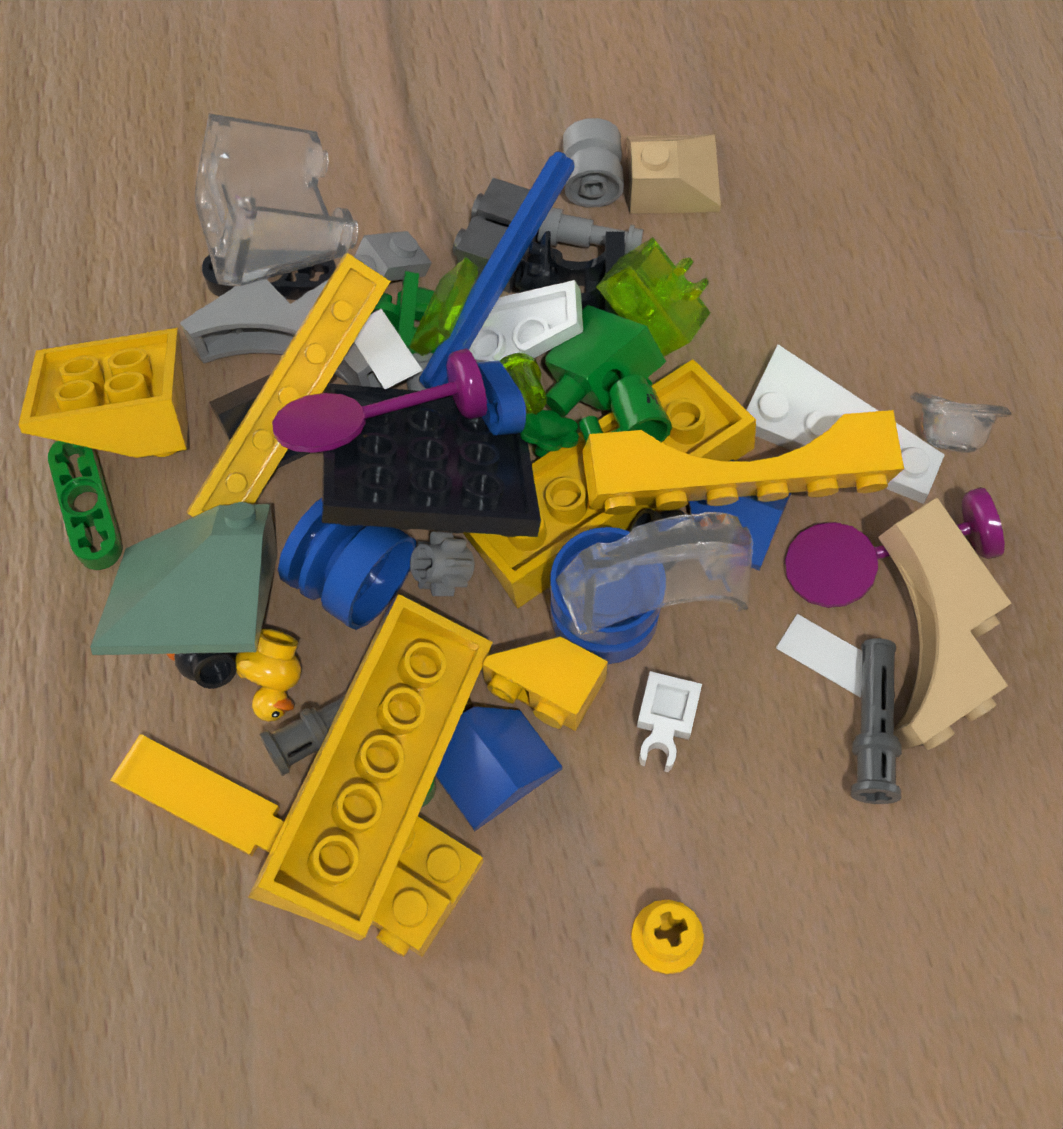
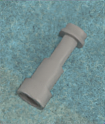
(583, 231)

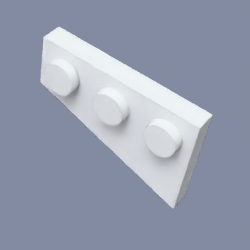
(530, 322)

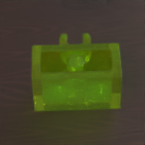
(656, 294)

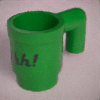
(634, 408)

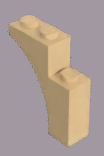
(953, 606)

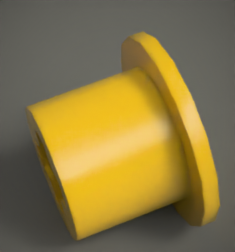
(667, 936)

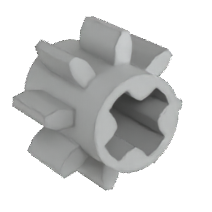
(442, 564)

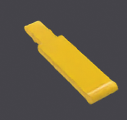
(198, 796)

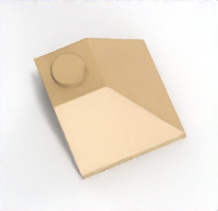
(673, 174)

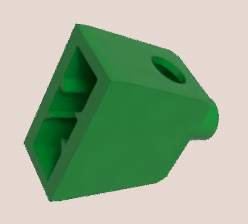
(599, 358)

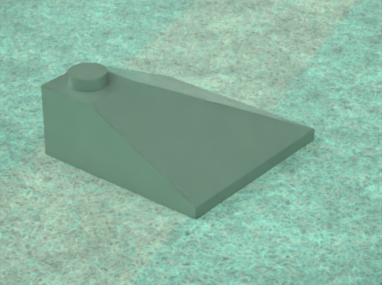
(193, 586)

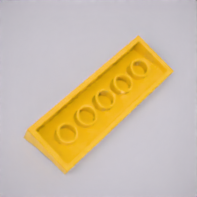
(703, 423)
(373, 770)

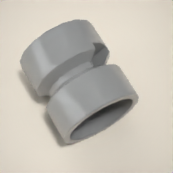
(597, 156)

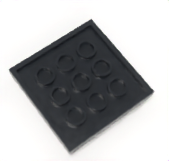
(429, 471)

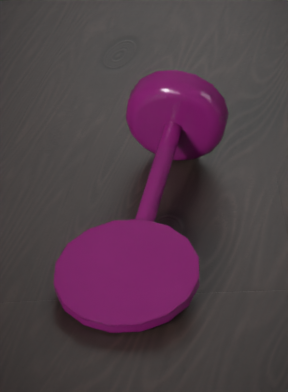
(333, 420)
(839, 564)

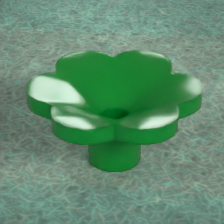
(549, 432)

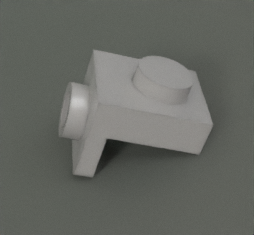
(393, 255)

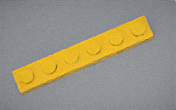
(300, 372)

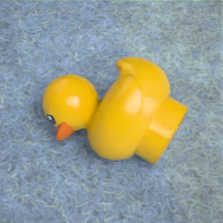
(273, 668)

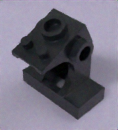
(548, 268)

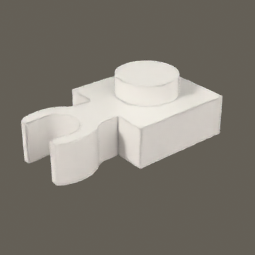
(667, 712)

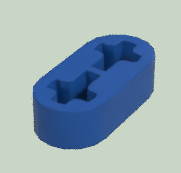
(504, 400)

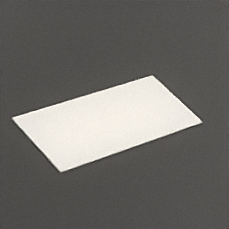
(385, 351)
(823, 653)

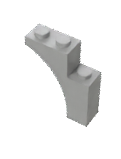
(262, 321)

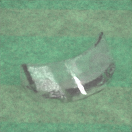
(659, 567)

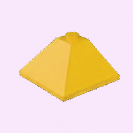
(111, 395)

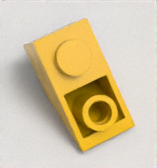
(549, 677)

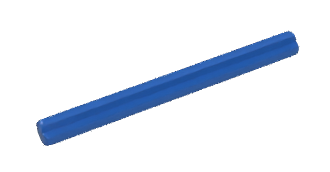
(501, 265)

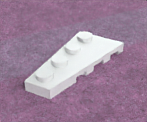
(801, 404)

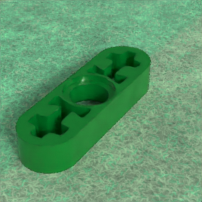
(100, 516)

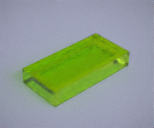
(444, 307)

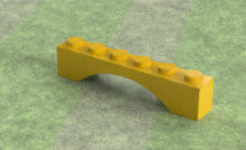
(639, 470)

